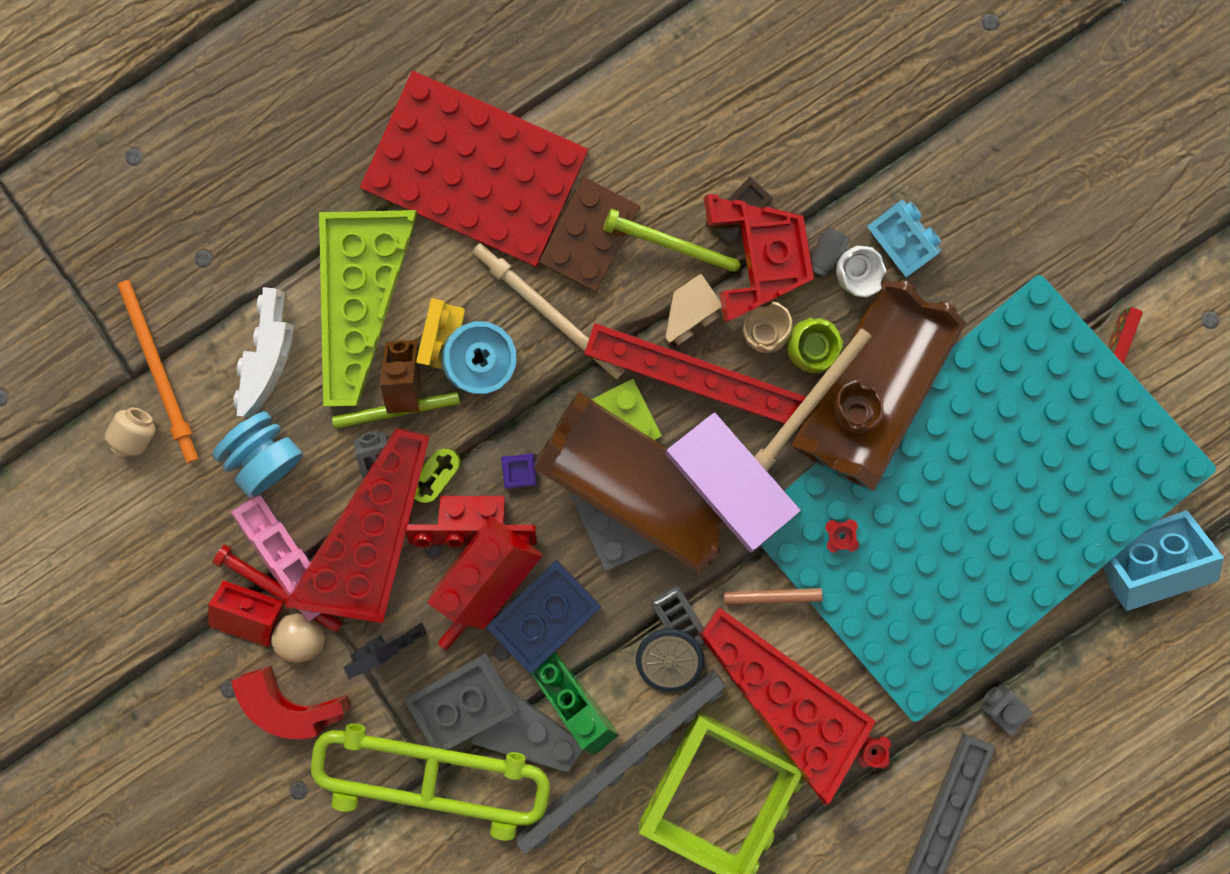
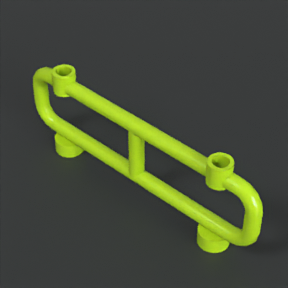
(346, 792)

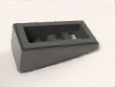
(669, 595)

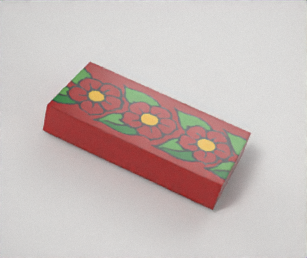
(1124, 332)

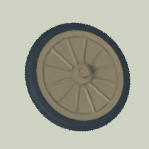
(669, 660)

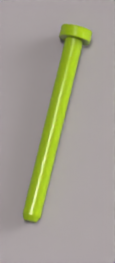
(613, 222)

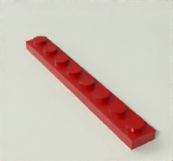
(692, 374)

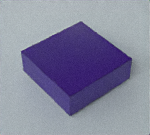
(519, 471)

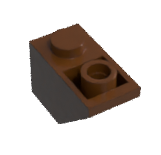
(401, 377)

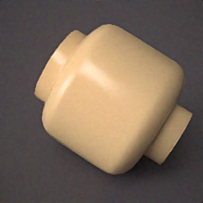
(130, 432)

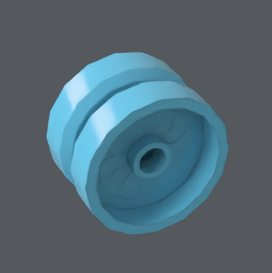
(497, 354)

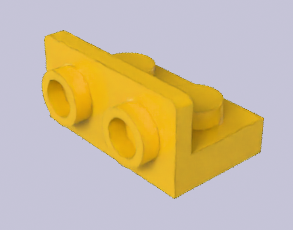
(439, 324)

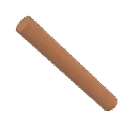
(773, 596)

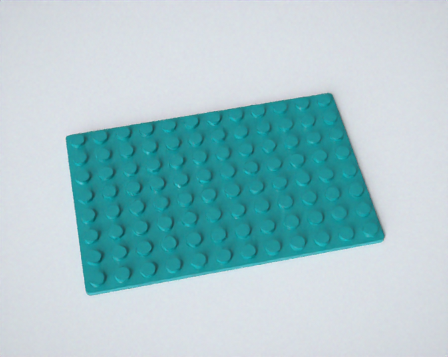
(997, 503)

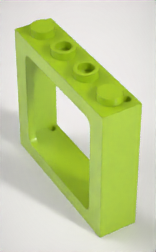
(761, 832)

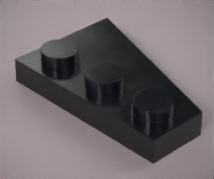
(379, 650)

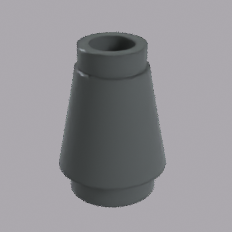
(828, 251)

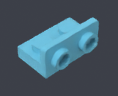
(905, 237)

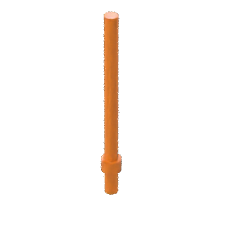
(180, 429)

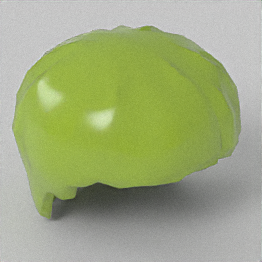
(814, 345)

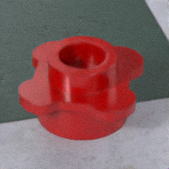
(848, 528)
(881, 758)

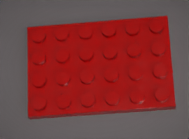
(474, 168)

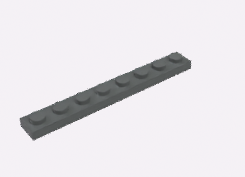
(629, 753)

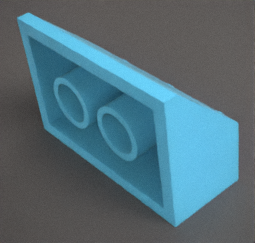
(1164, 562)

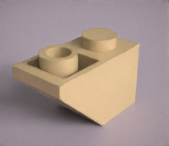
(690, 306)

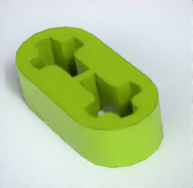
(443, 479)

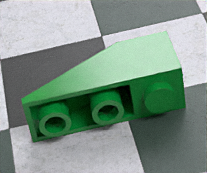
(574, 705)

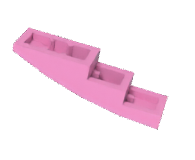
(273, 545)

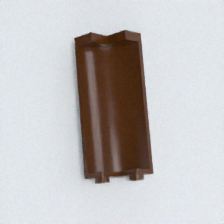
(901, 364)
(630, 481)

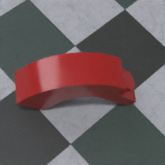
(277, 715)

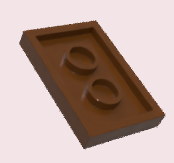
(579, 244)

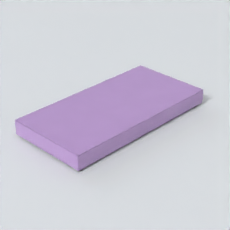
(732, 482)

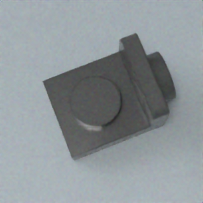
(368, 449)
(1005, 708)

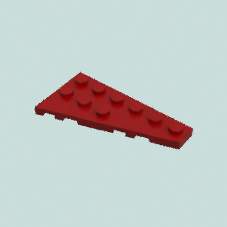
(362, 551)
(802, 713)

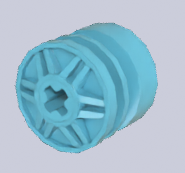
(253, 449)

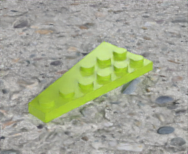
(357, 277)

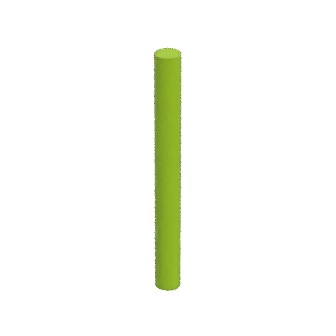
(380, 412)

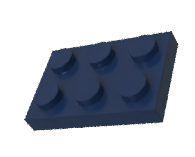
(543, 616)

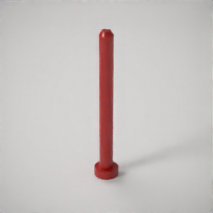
(225, 557)

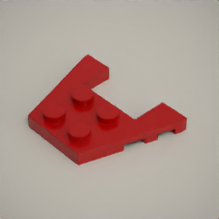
(773, 249)

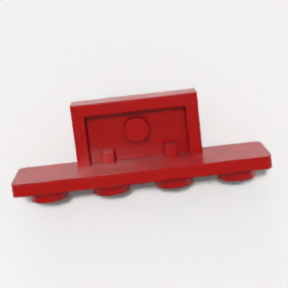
(461, 520)

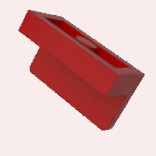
(244, 613)

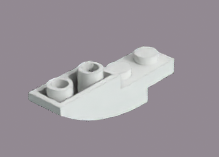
(262, 369)

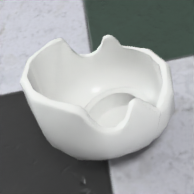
(860, 271)

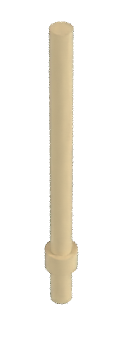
(502, 270)
(766, 456)

